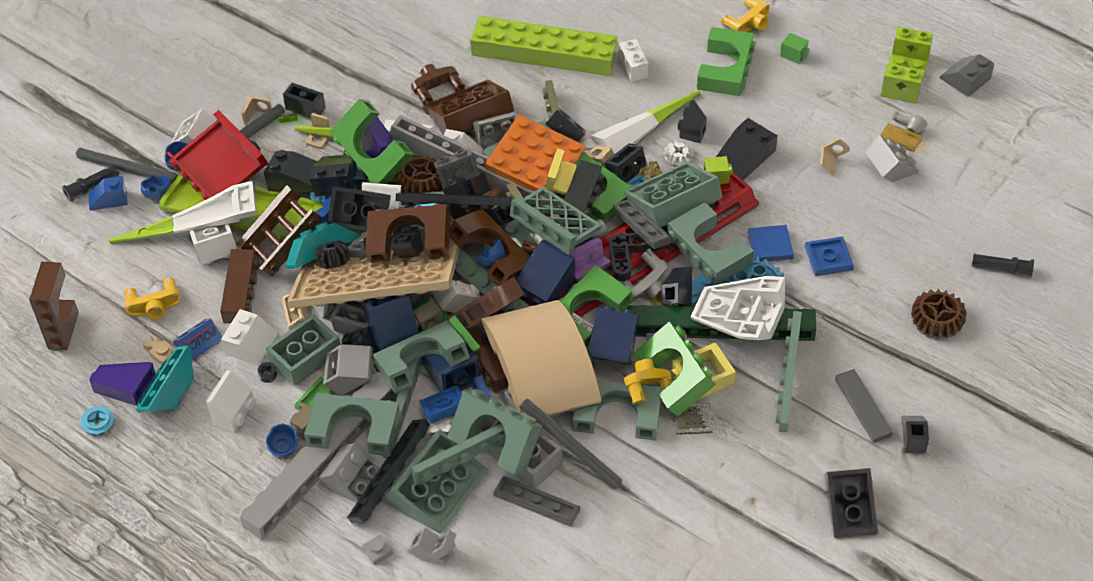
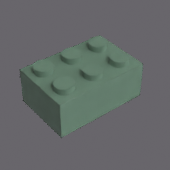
(302, 349)

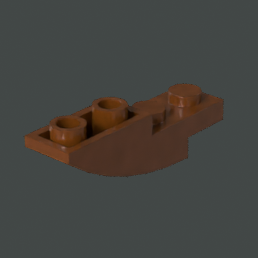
(488, 303)

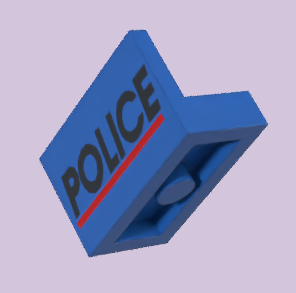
(199, 337)

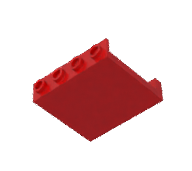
(218, 158)

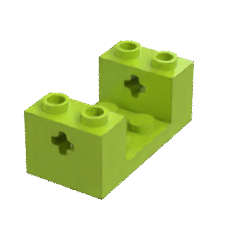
(907, 65)

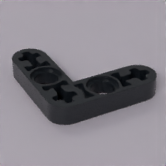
(624, 249)

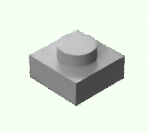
(377, 549)

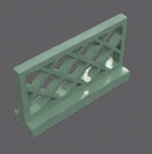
(547, 226)

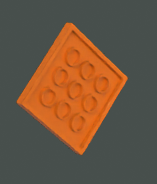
(528, 153)

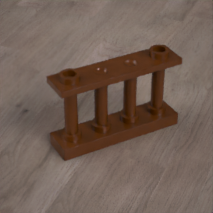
(266, 223)

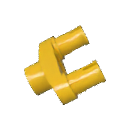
(755, 18)
(154, 303)
(646, 374)

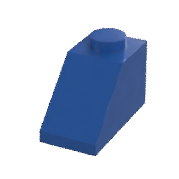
(108, 194)

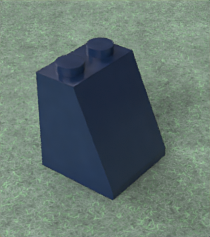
(546, 275)
(390, 319)
(614, 335)
(446, 376)

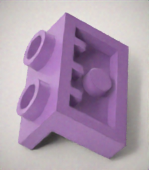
(588, 256)

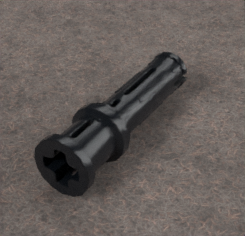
(82, 185)
(1013, 265)

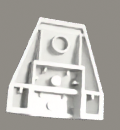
(743, 307)

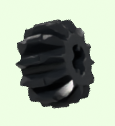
(332, 254)

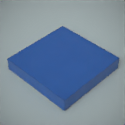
(771, 243)
(829, 256)
(441, 404)

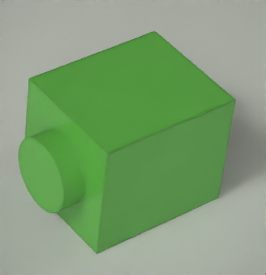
(794, 48)

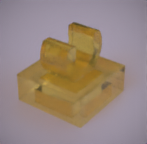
(652, 170)

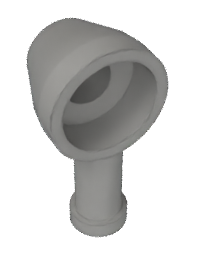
(914, 123)

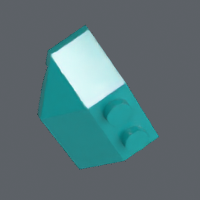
(304, 247)
(169, 382)

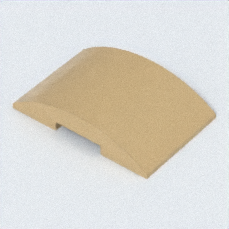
(543, 358)

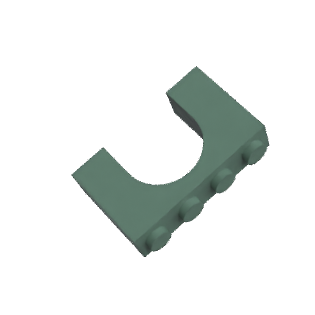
(715, 264)
(436, 340)
(330, 409)
(647, 412)
(520, 430)

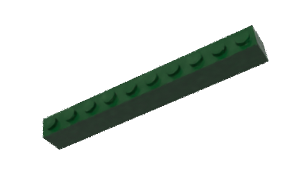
(655, 317)

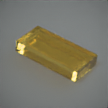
(899, 135)

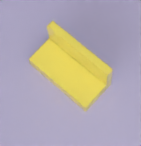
(560, 174)

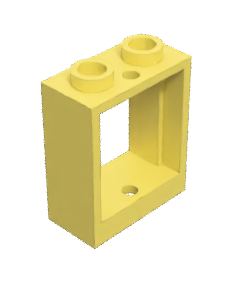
(712, 352)

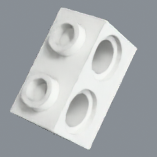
(633, 60)

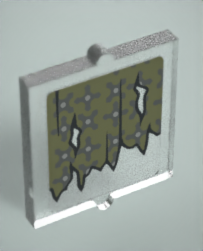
(694, 420)

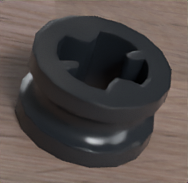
(269, 367)

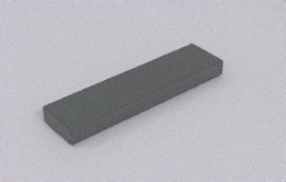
(641, 224)
(863, 405)
(537, 501)

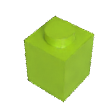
(719, 167)

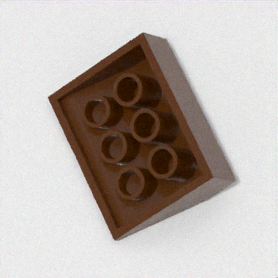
(469, 105)

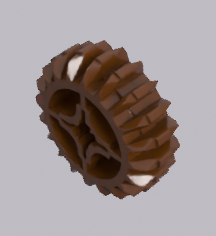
(419, 176)
(951, 315)

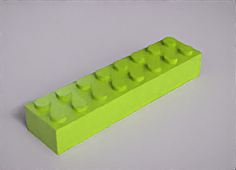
(544, 45)

